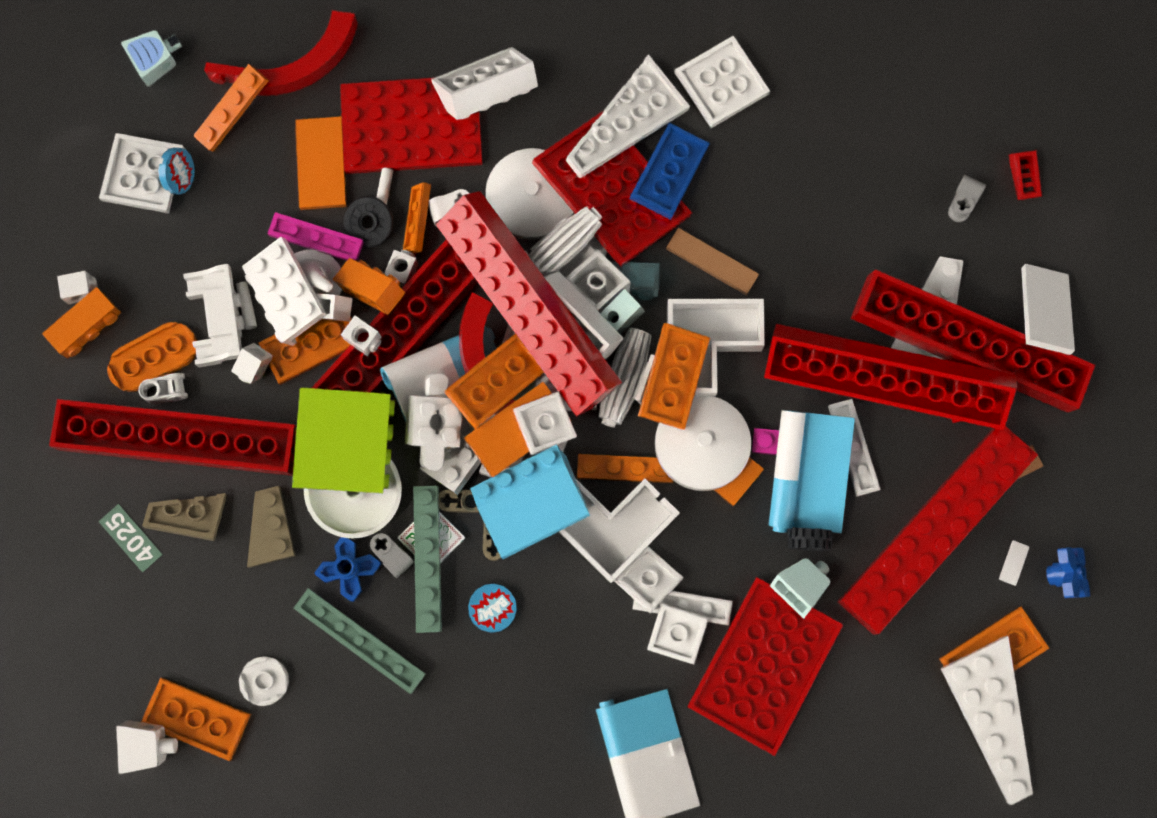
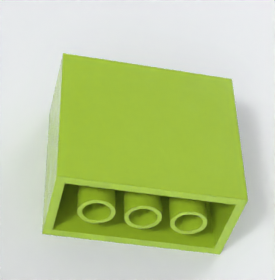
(343, 441)

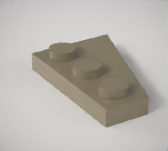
(188, 517)
(269, 529)

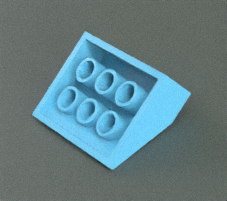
(530, 501)

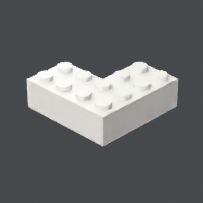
(729, 323)
(618, 537)

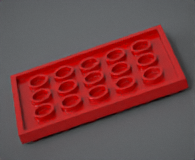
(404, 128)
(626, 224)
(764, 667)

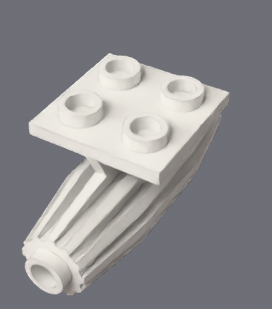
(566, 243)
(633, 370)

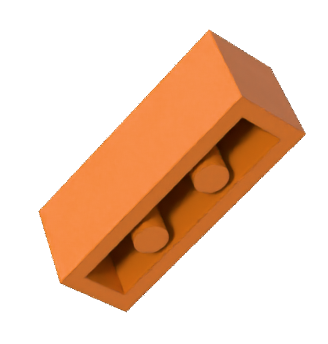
(369, 285)
(82, 323)

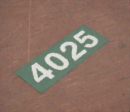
(130, 538)

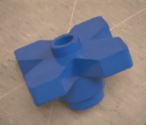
(335, 570)
(1070, 573)

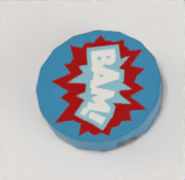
(176, 171)
(492, 608)

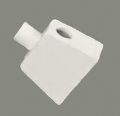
(142, 746)

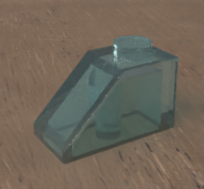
(642, 277)

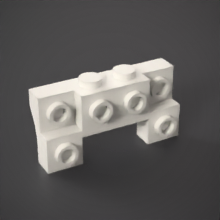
(221, 314)

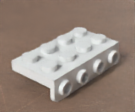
(283, 291)

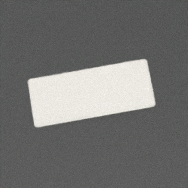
(1014, 563)

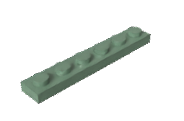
(427, 559)
(359, 641)

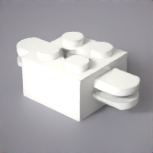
(433, 422)

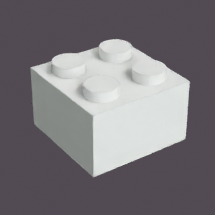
(598, 281)

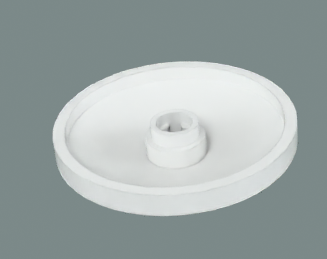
(524, 196)
(709, 449)
(355, 513)

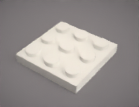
(722, 81)
(134, 174)

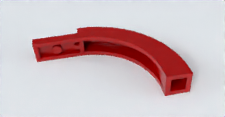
(306, 69)
(472, 332)

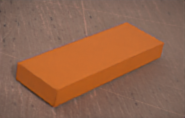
(417, 218)

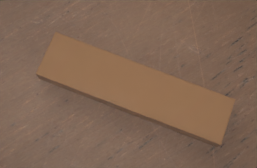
(712, 261)

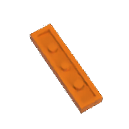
(231, 107)
(621, 468)

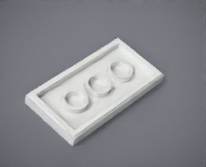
(1047, 309)

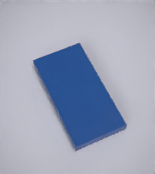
(669, 171)

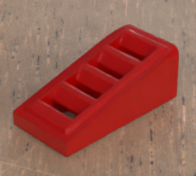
(1032, 160)

